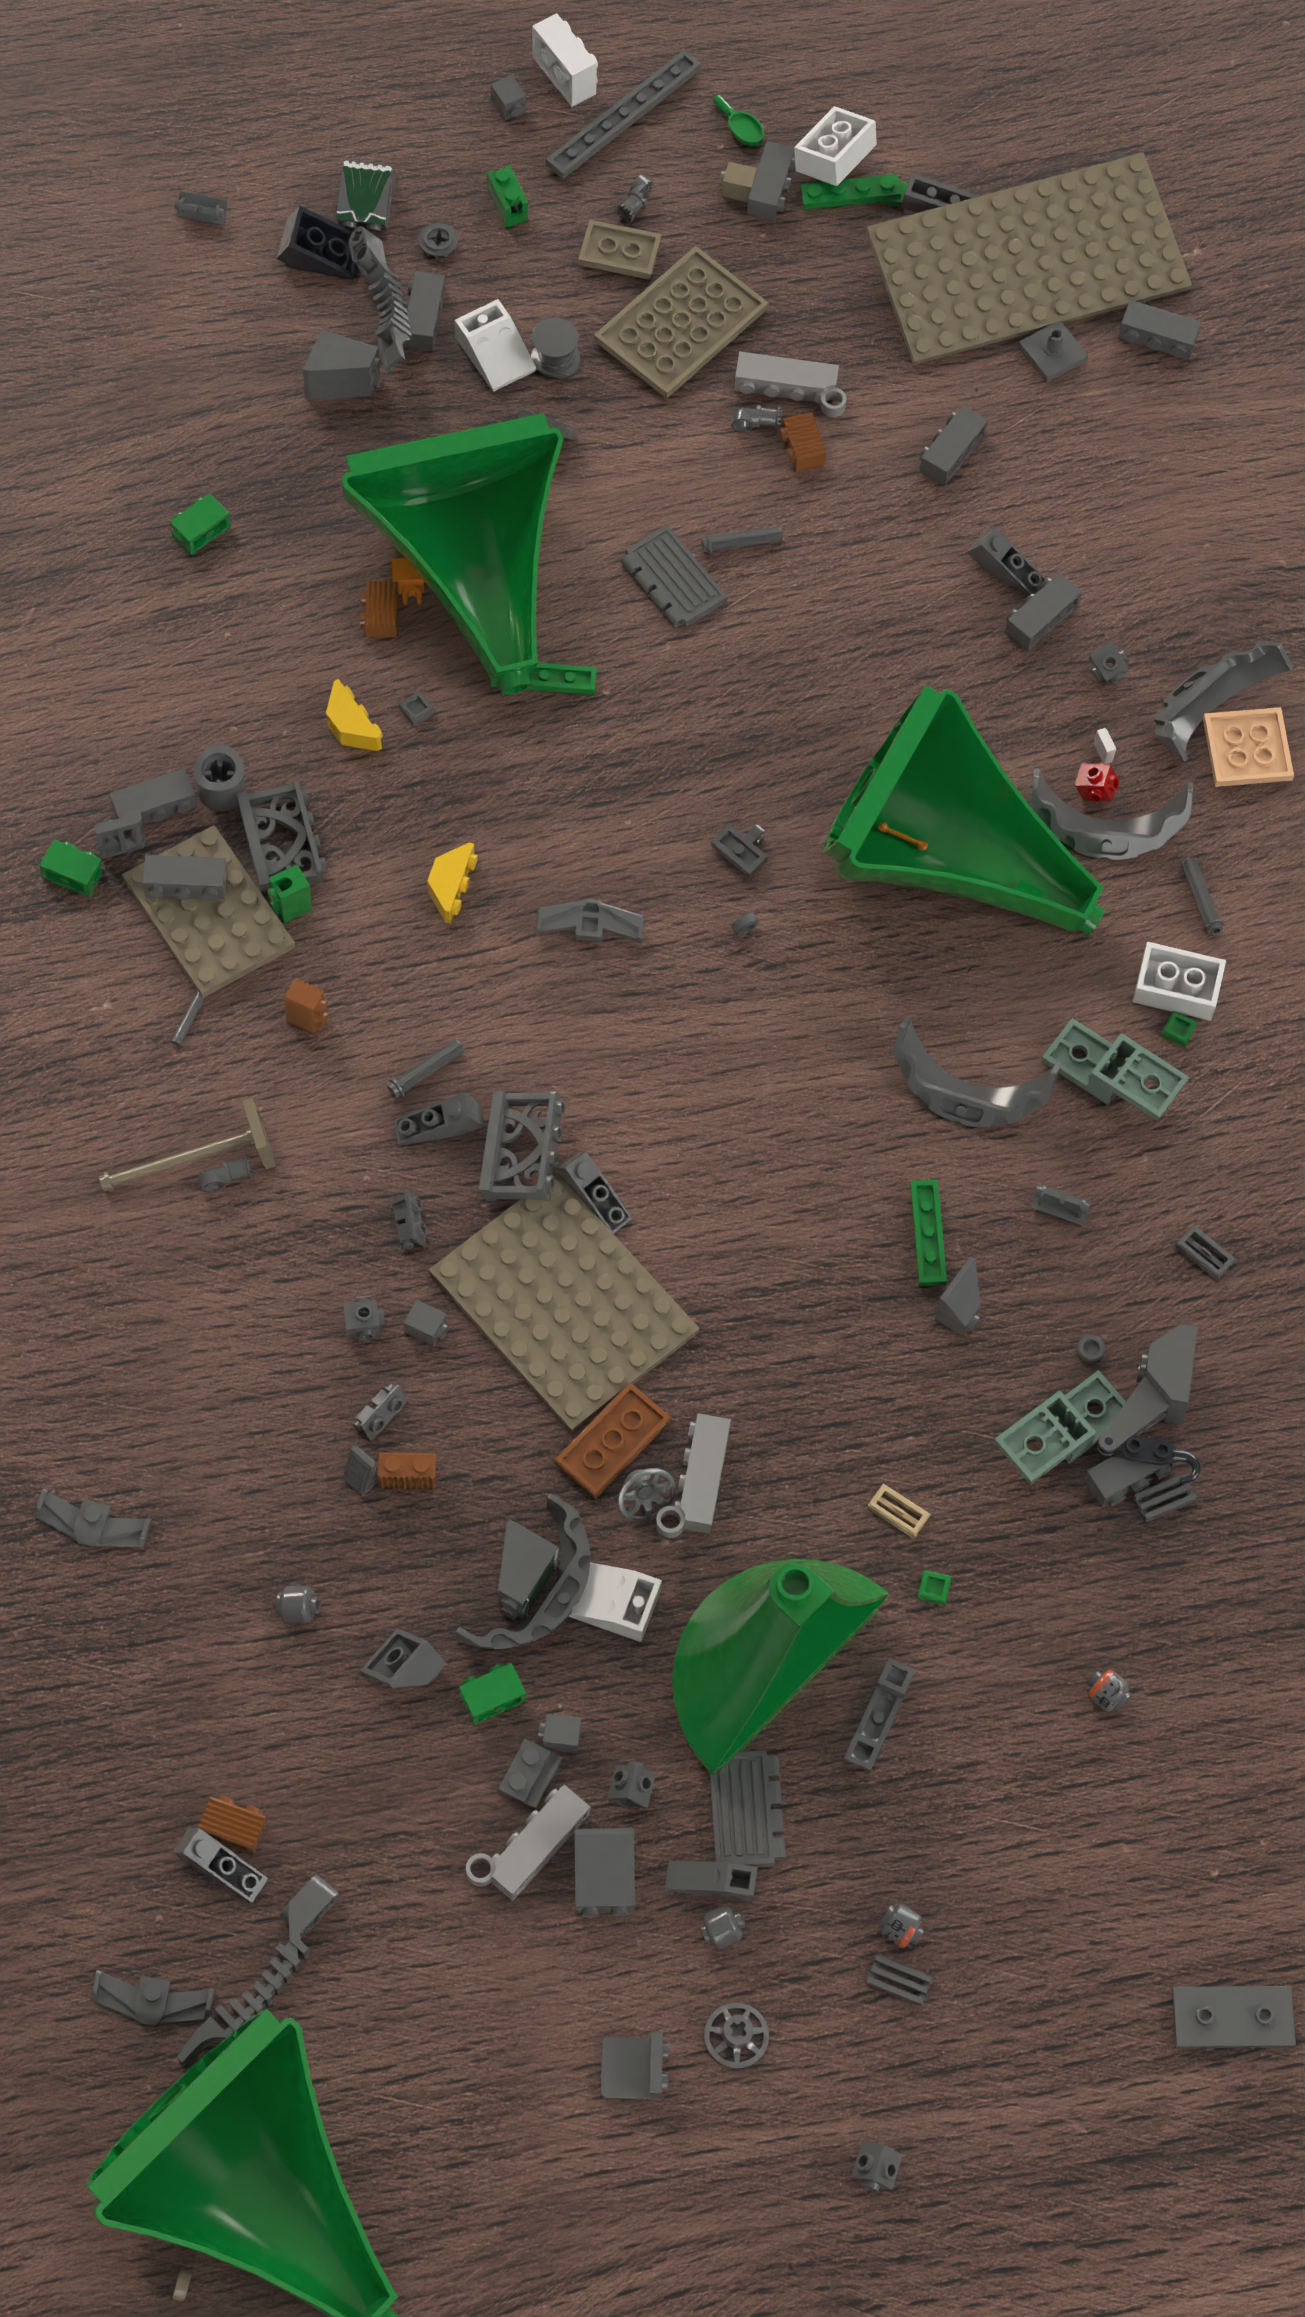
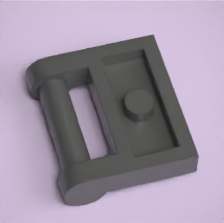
(111, 835)

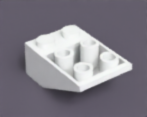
(494, 345)
(618, 1600)

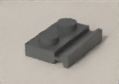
(530, 1774)

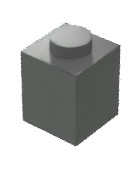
(508, 97)
(426, 1323)
(560, 1733)

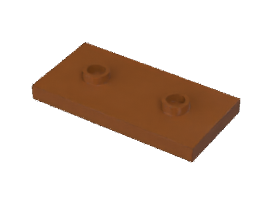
(612, 1440)

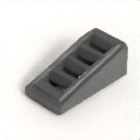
(360, 1471)

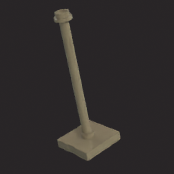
(255, 1135)

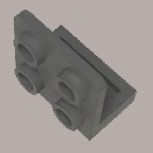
(634, 2067)

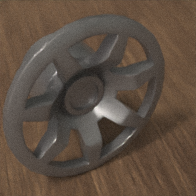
(643, 1490)
(736, 2034)

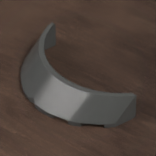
(1213, 686)
(1109, 837)
(962, 1100)
(565, 1593)

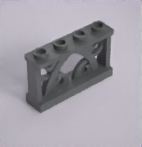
(254, 816)
(500, 1118)

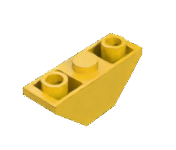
(350, 721)
(450, 879)

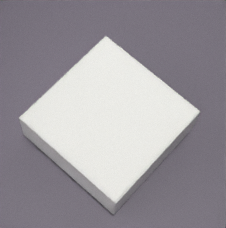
(1104, 746)

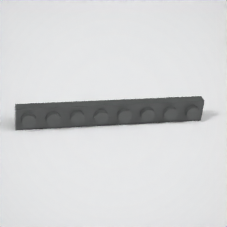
(623, 114)

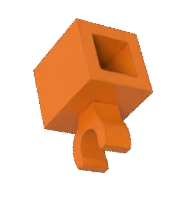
(408, 579)

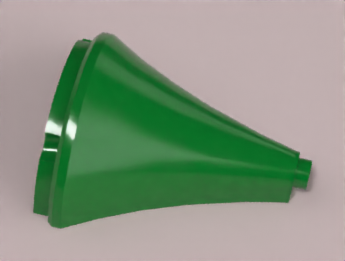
(471, 526)
(981, 834)
(760, 1646)
(247, 2175)

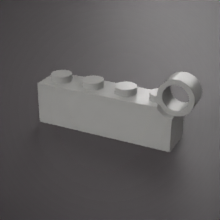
(790, 379)
(702, 1477)
(535, 1845)

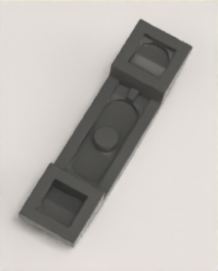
(879, 1715)

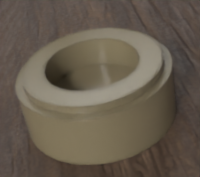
(182, 2285)

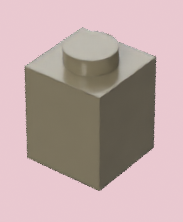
(737, 181)

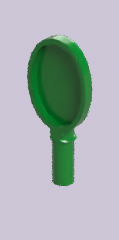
(741, 124)

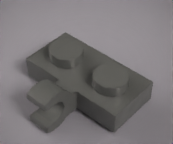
(741, 849)

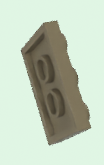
(619, 249)

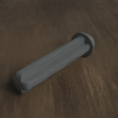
(741, 539)
(1203, 900)
(424, 1069)

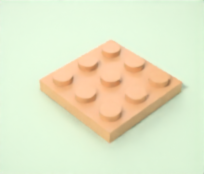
(1248, 747)

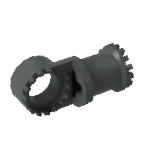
(636, 199)
(755, 418)
(217, 1178)

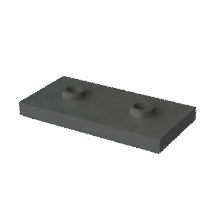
(1233, 2017)

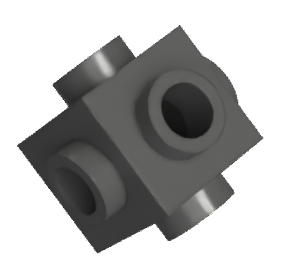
(1105, 655)
(363, 1319)
(631, 1785)
(876, 2166)

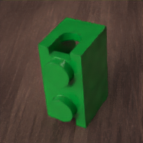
(505, 193)
(200, 523)
(71, 867)
(289, 894)
(492, 1693)

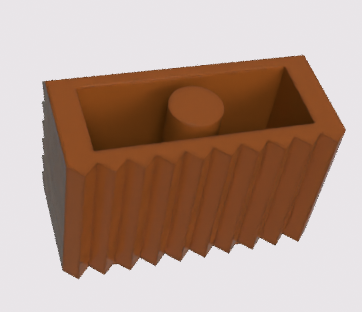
(803, 442)
(381, 609)
(306, 1006)
(407, 1470)
(233, 1824)

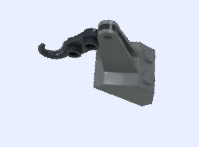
(1161, 1395)

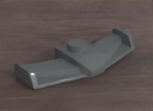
(590, 920)
(91, 1522)
(152, 2001)

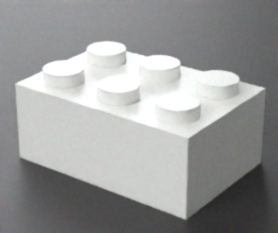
(564, 59)
(835, 146)
(1179, 981)

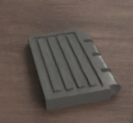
(674, 576)
(743, 1811)

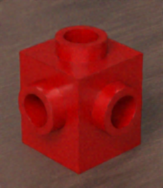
(1097, 782)

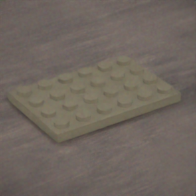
(681, 322)
(217, 937)

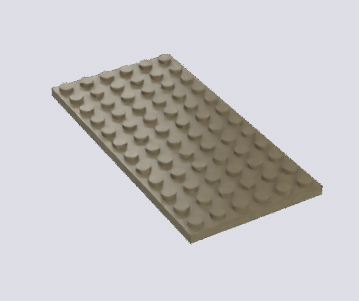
(1028, 258)

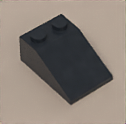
(316, 245)

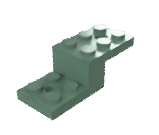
(1115, 1069)
(1061, 1427)

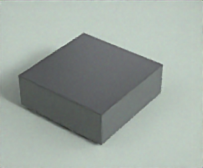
(416, 708)

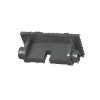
(201, 207)
(1060, 1204)
(408, 1208)
(388, 1404)

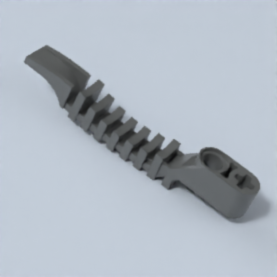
(393, 331)
(301, 1914)

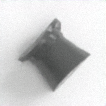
(555, 348)
(219, 777)

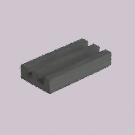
(1199, 1260)
(1185, 1488)
(926, 1979)

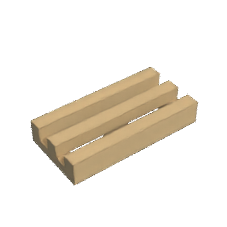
(890, 1518)

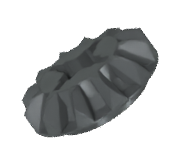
(430, 235)

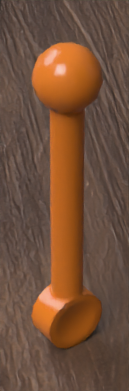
(921, 845)

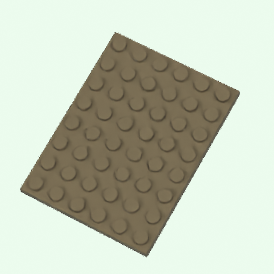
(564, 1303)

